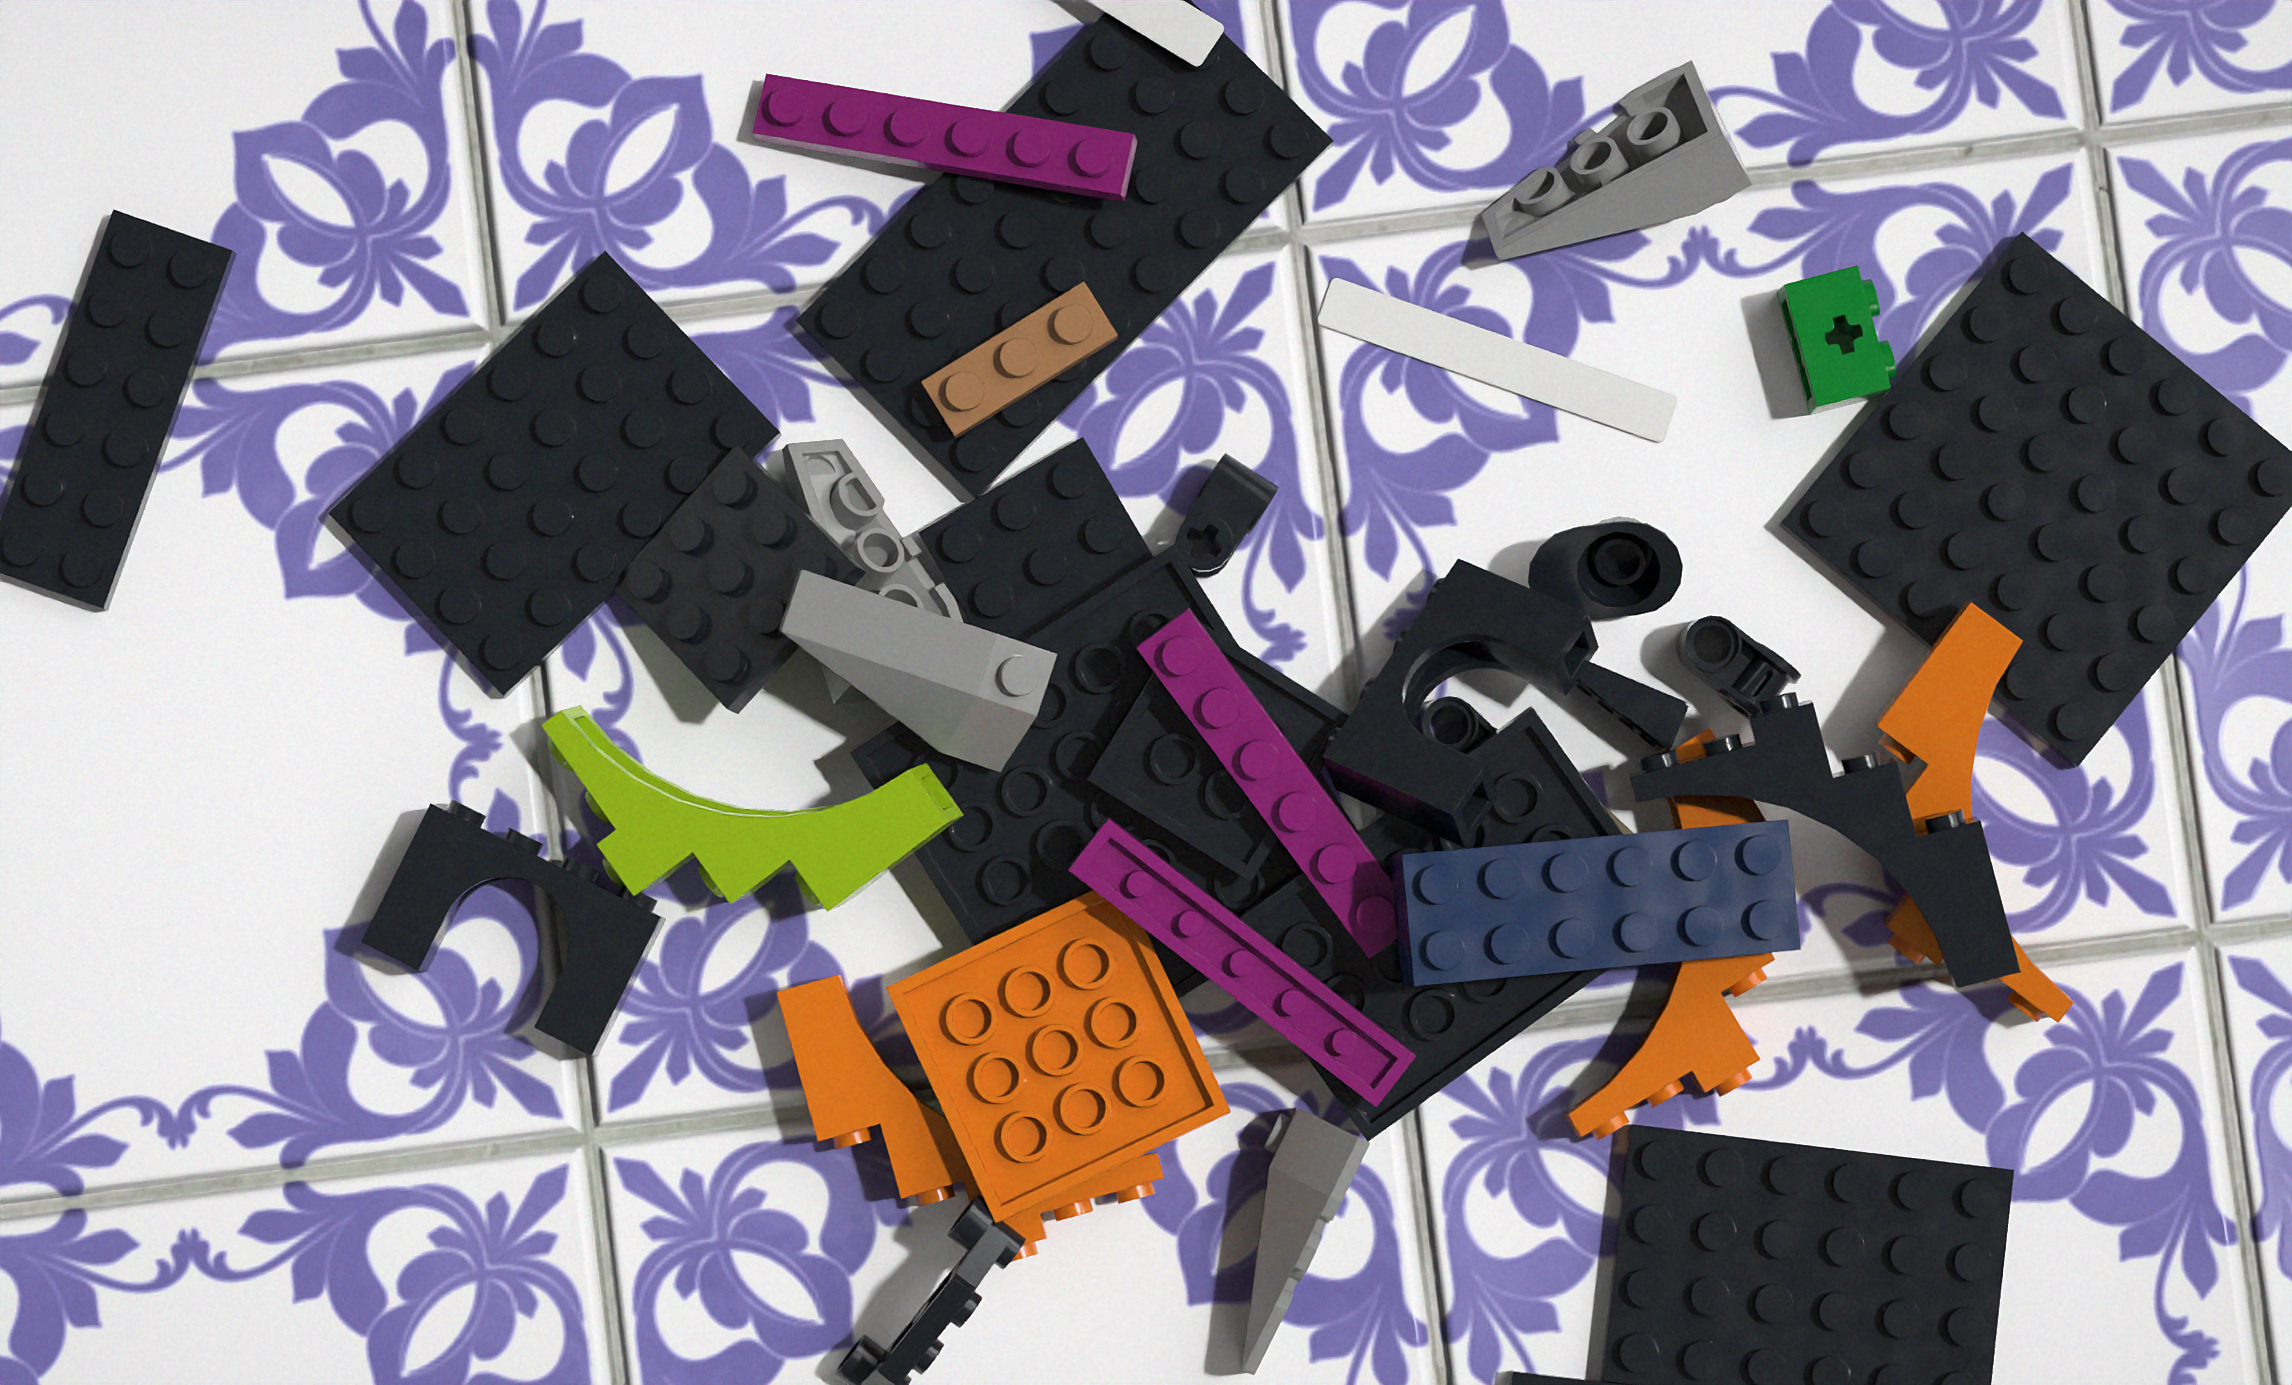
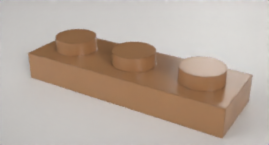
(1019, 359)

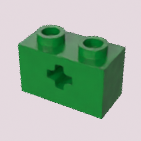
(1809, 314)

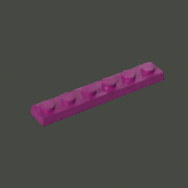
(945, 137)
(1274, 778)
(1241, 961)

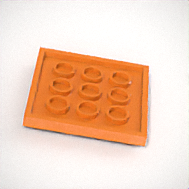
(1057, 1052)

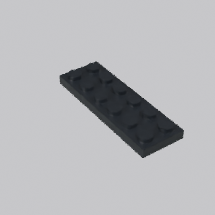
(111, 408)

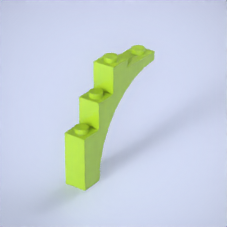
(742, 848)

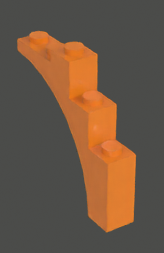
(1939, 721)
(1694, 1025)
(855, 1089)

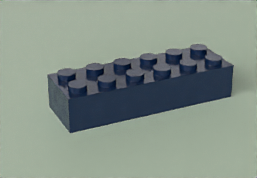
(1595, 903)

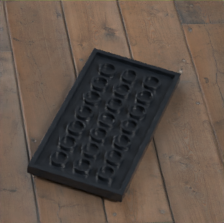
(988, 252)

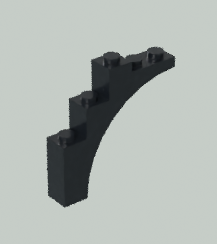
(1788, 766)

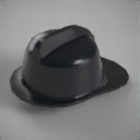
(1608, 568)

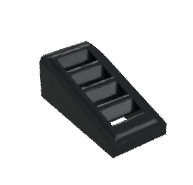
(1640, 707)

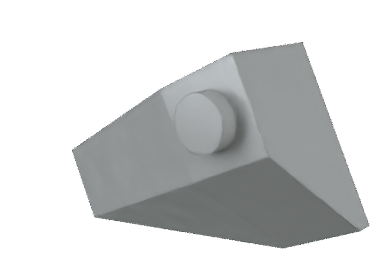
(1642, 169)
(850, 508)
(936, 675)
(1302, 1194)

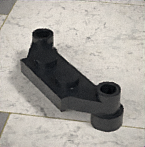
(951, 1302)

